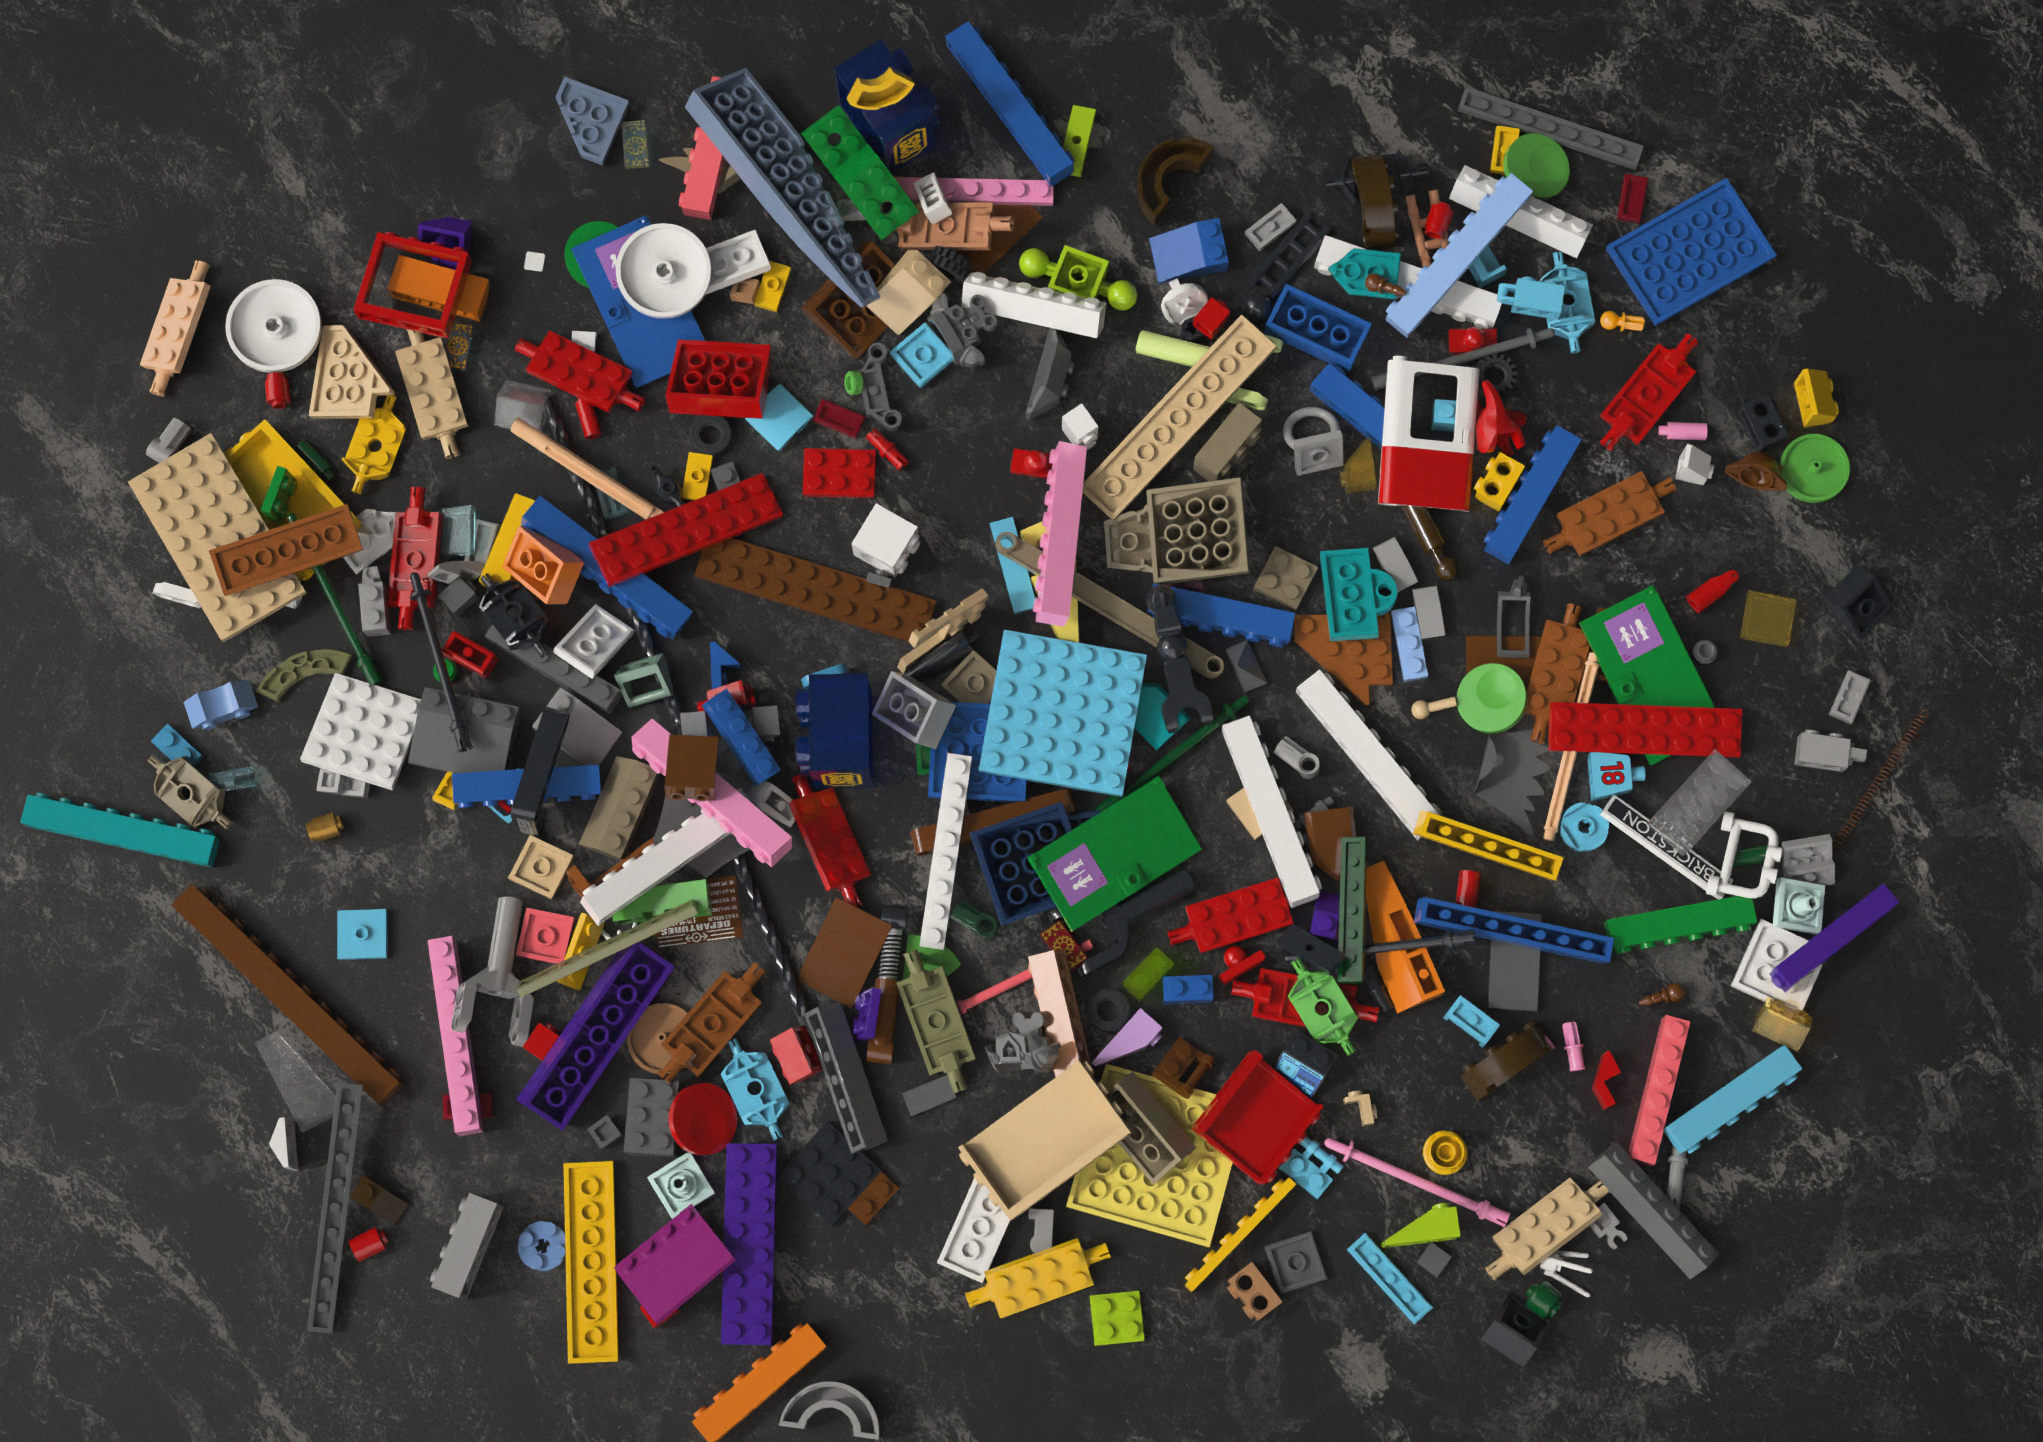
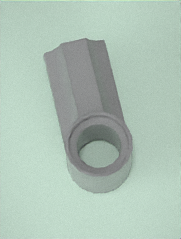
(169, 441)
(1296, 756)

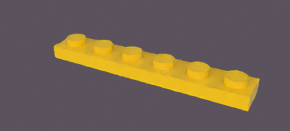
(1230, 1241)

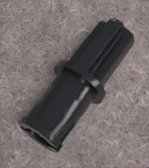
(1376, 989)

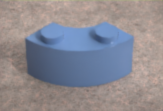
(220, 704)

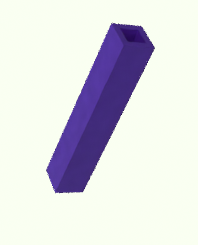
(1833, 938)

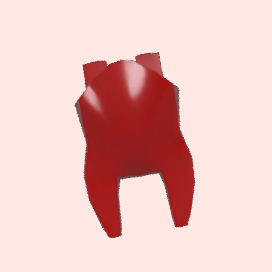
(1497, 423)

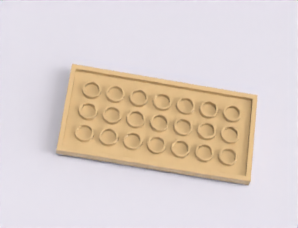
(197, 508)

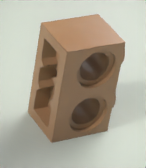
(1259, 1288)

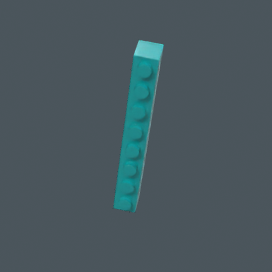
(119, 830)

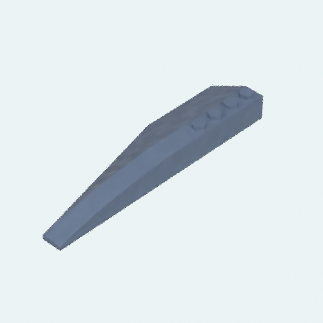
(780, 175)

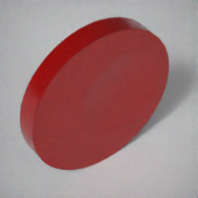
(702, 1119)

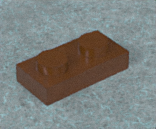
(873, 1198)

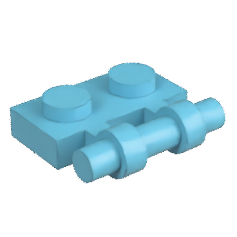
(1308, 1174)

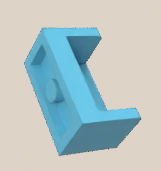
(1486, 268)
(1472, 1020)

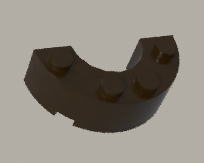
(1159, 163)
(1376, 201)
(1508, 1060)

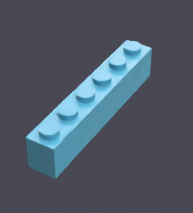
(1732, 1099)

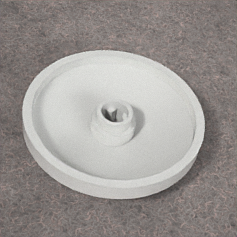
(663, 270)
(273, 326)

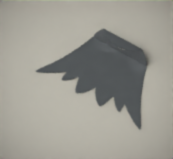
(1508, 773)
(673, 815)

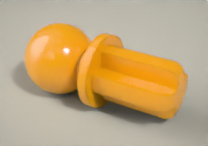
(1610, 320)

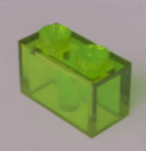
(1148, 974)

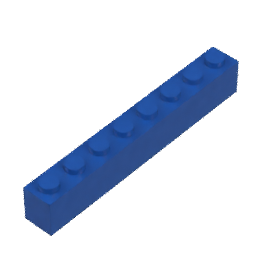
(1010, 104)
(639, 593)
(1514, 930)

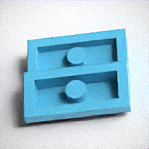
(781, 418)

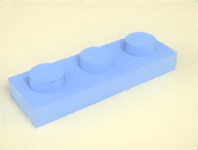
(1409, 644)

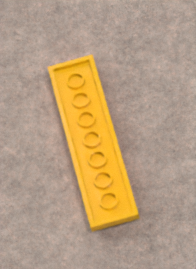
(591, 1262)

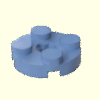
(530, 1240)

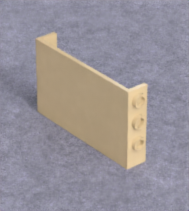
(1045, 1140)

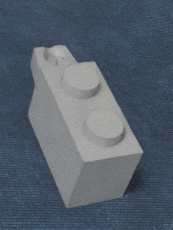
(373, 603)
(1826, 752)

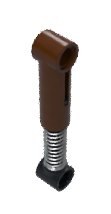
(882, 1045)

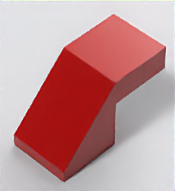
(1606, 1069)

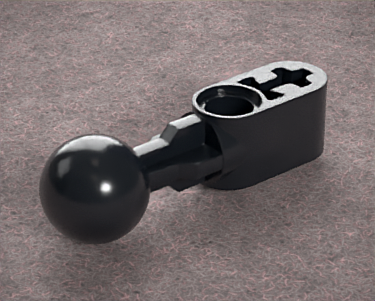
(1255, 307)

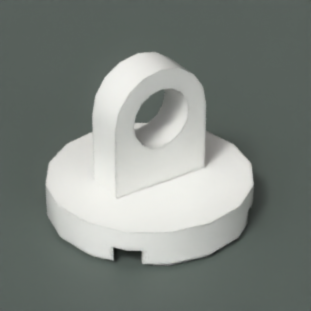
(1183, 301)

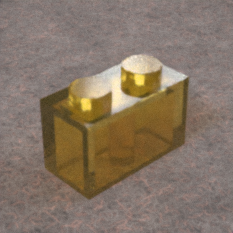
(1782, 1023)

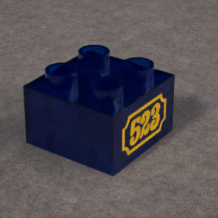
(899, 130)
(840, 730)

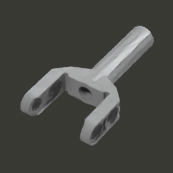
(498, 976)

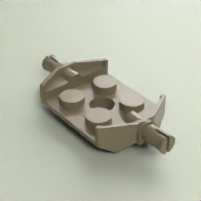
(205, 798)

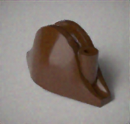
(1758, 472)

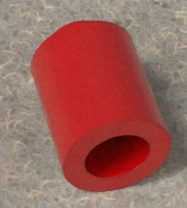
(368, 1243)

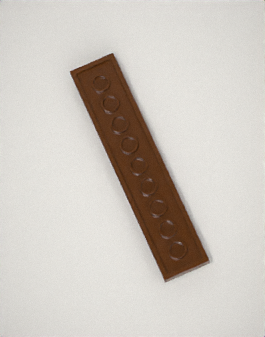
(814, 589)

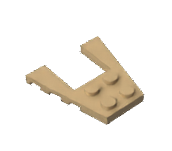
(946, 626)

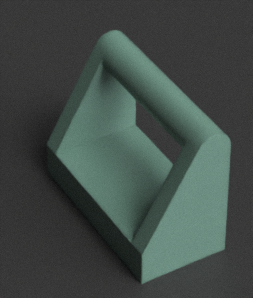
(642, 668)

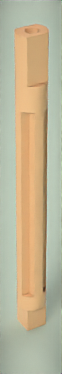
(584, 469)

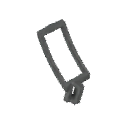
(1514, 594)

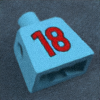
(1611, 775)

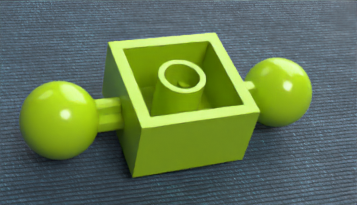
(1075, 263)

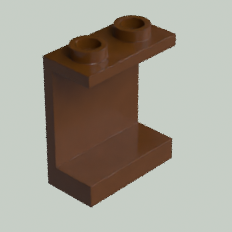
(691, 767)

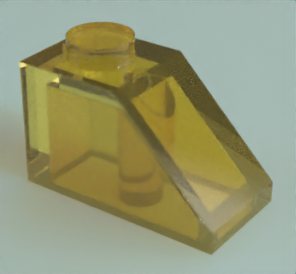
(1359, 470)

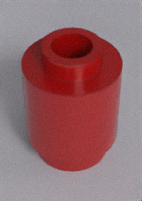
(1438, 220)
(277, 390)

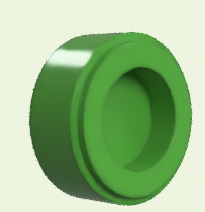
(853, 382)

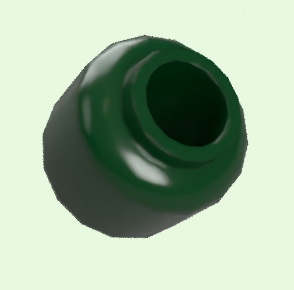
(1544, 1299)

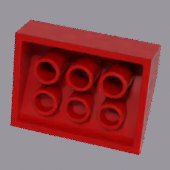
(719, 379)

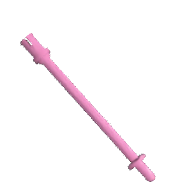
(1482, 1209)

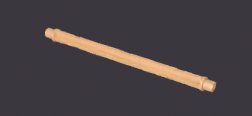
(1569, 757)

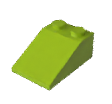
(1434, 1226)

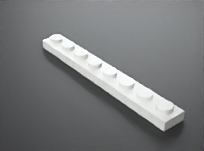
(945, 851)

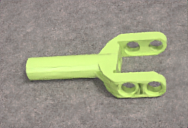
(1188, 354)

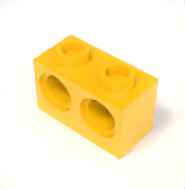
(1502, 483)

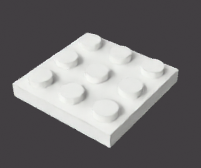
(1765, 951)

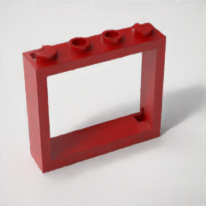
(406, 320)

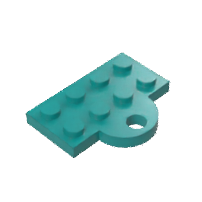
(1353, 594)

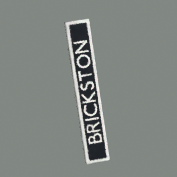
(1636, 826)

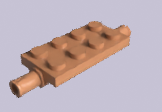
(965, 229)

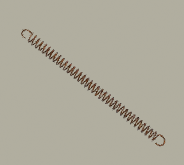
(1882, 780)

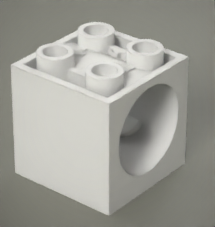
(886, 541)

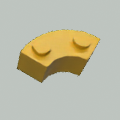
(880, 92)

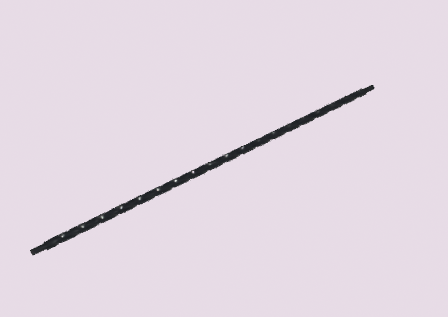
(673, 704)

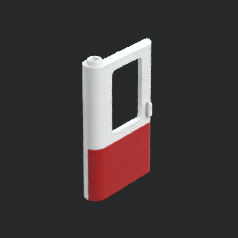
(1422, 469)

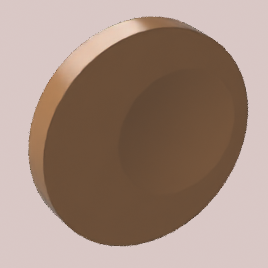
(650, 1032)

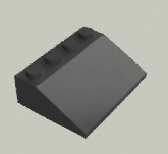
(490, 729)

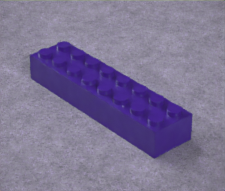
(595, 1034)
(752, 1242)

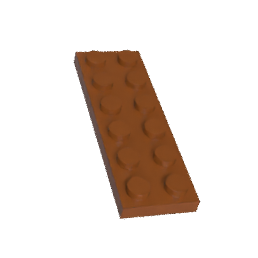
(286, 550)

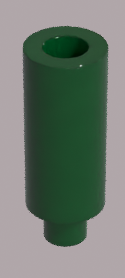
(315, 460)

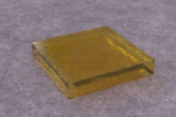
(1768, 618)

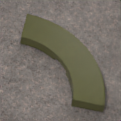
(302, 666)

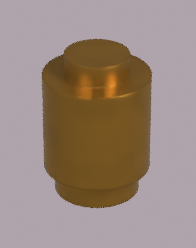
(324, 827)

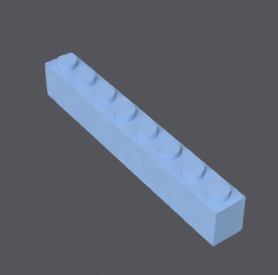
(1459, 255)

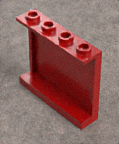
(1257, 1119)

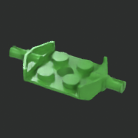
(1316, 987)

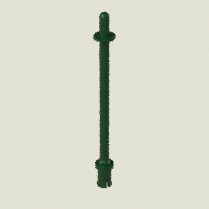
(365, 660)
(1229, 712)

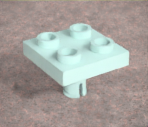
(1798, 905)
(681, 1184)

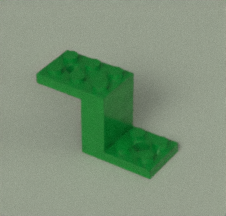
(860, 172)

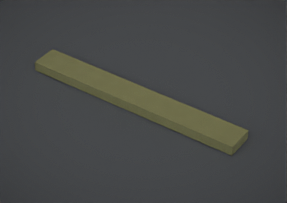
(607, 948)

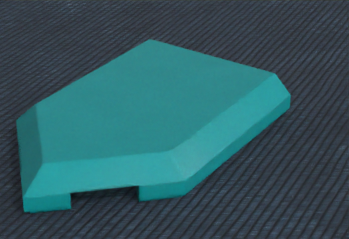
(1359, 263)
(1149, 716)

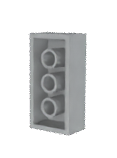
(467, 1246)

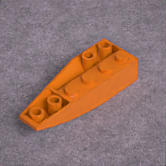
(1406, 973)

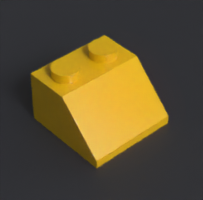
(1815, 398)

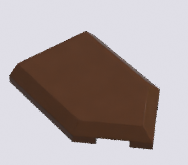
(1324, 837)

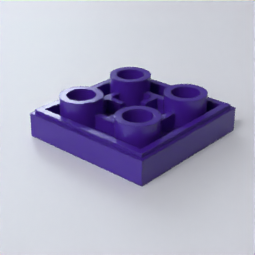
(867, 1007)

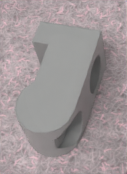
(1043, 1229)

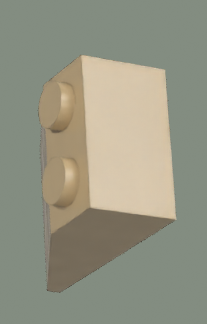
(908, 291)

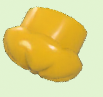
(1445, 1152)

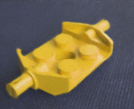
(382, 428)

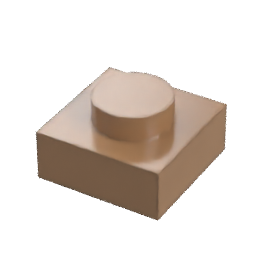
(745, 291)

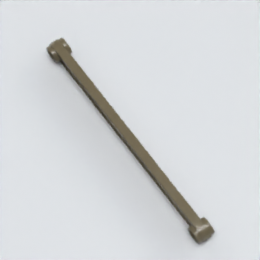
(1108, 604)

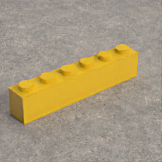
(1488, 845)

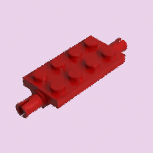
(580, 372)
(1648, 393)
(413, 550)
(829, 839)
(1235, 916)
(1273, 1003)

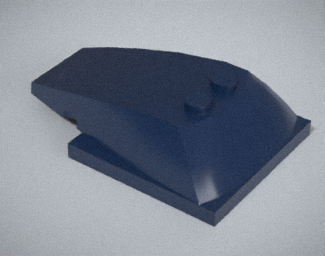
(1004, 860)

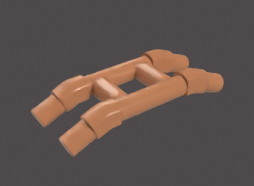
(1417, 225)

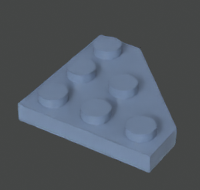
(591, 117)

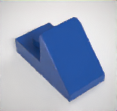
(721, 661)

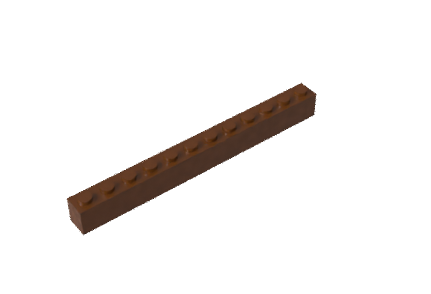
(287, 995)

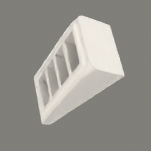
(932, 199)

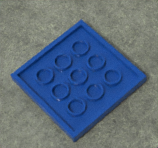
(966, 737)

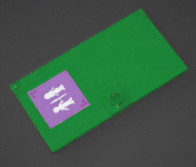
(1644, 656)
(1114, 853)

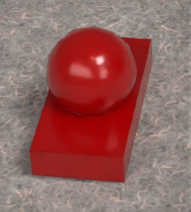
(1470, 339)
(1030, 463)
(1239, 963)

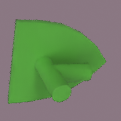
(931, 957)

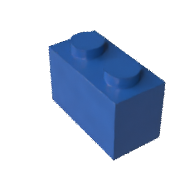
(1187, 989)

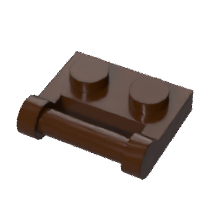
(1176, 1063)

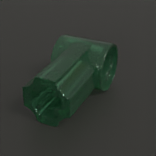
(973, 919)

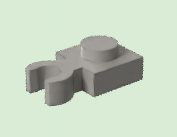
(1606, 1226)

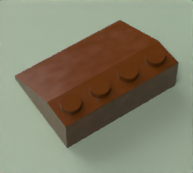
(841, 316)

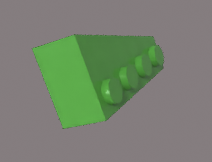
(664, 898)

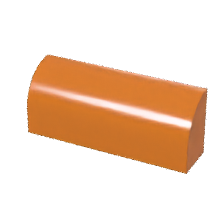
(430, 284)

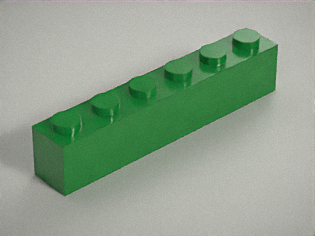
(1681, 922)

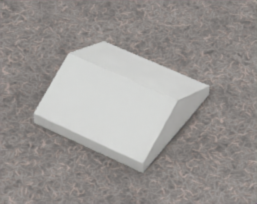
(284, 1143)

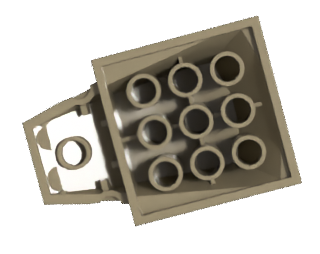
(1183, 533)

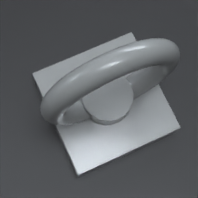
(1316, 451)

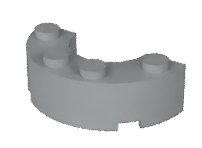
(762, 719)
(832, 1395)

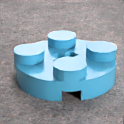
(1580, 840)

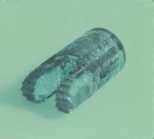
(228, 778)

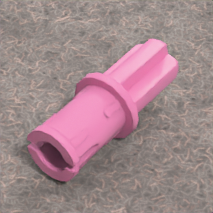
(1573, 1046)

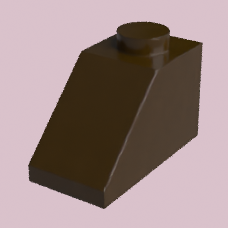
(379, 1200)

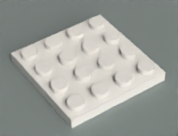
(362, 731)

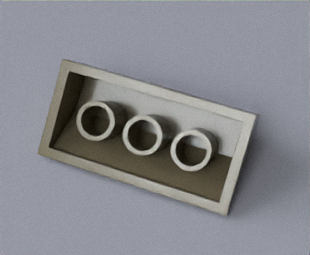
(620, 808)
(1156, 1139)

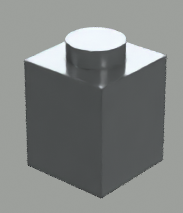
(459, 596)

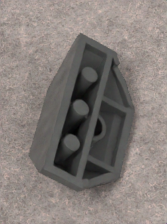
(1051, 375)

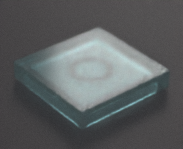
(457, 531)

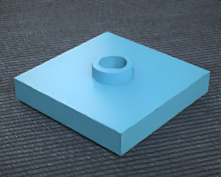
(922, 355)
(362, 934)

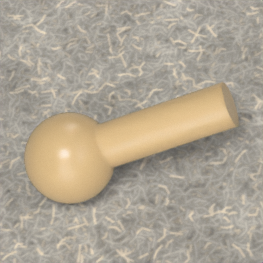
(1422, 709)

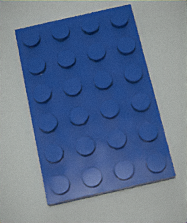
(1690, 252)

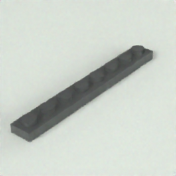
(1560, 130)

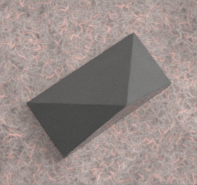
(1246, 666)

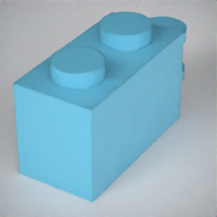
(1533, 297)

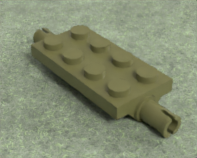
(936, 1020)

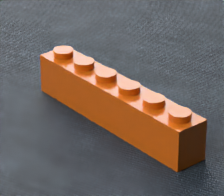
(759, 1384)

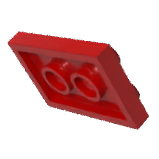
(839, 473)

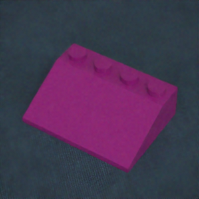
(674, 1264)

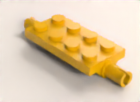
(1038, 1277)

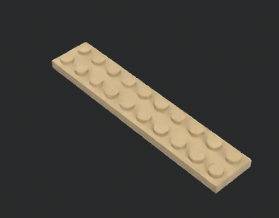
(1177, 417)

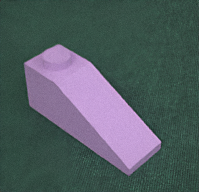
(1132, 1038)

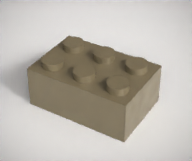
(1228, 444)

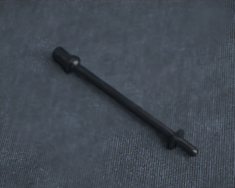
(458, 726)
(1449, 939)

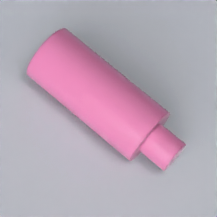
(1684, 431)

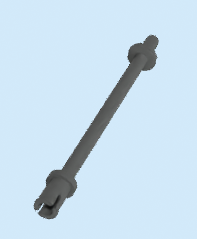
(1531, 338)

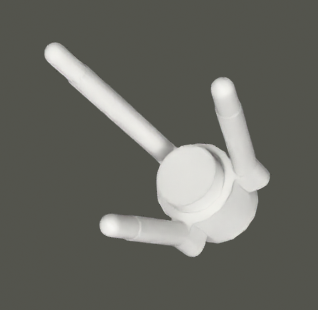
(1554, 1263)

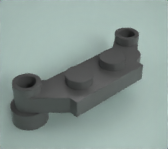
(874, 389)

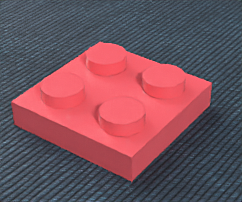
(545, 936)

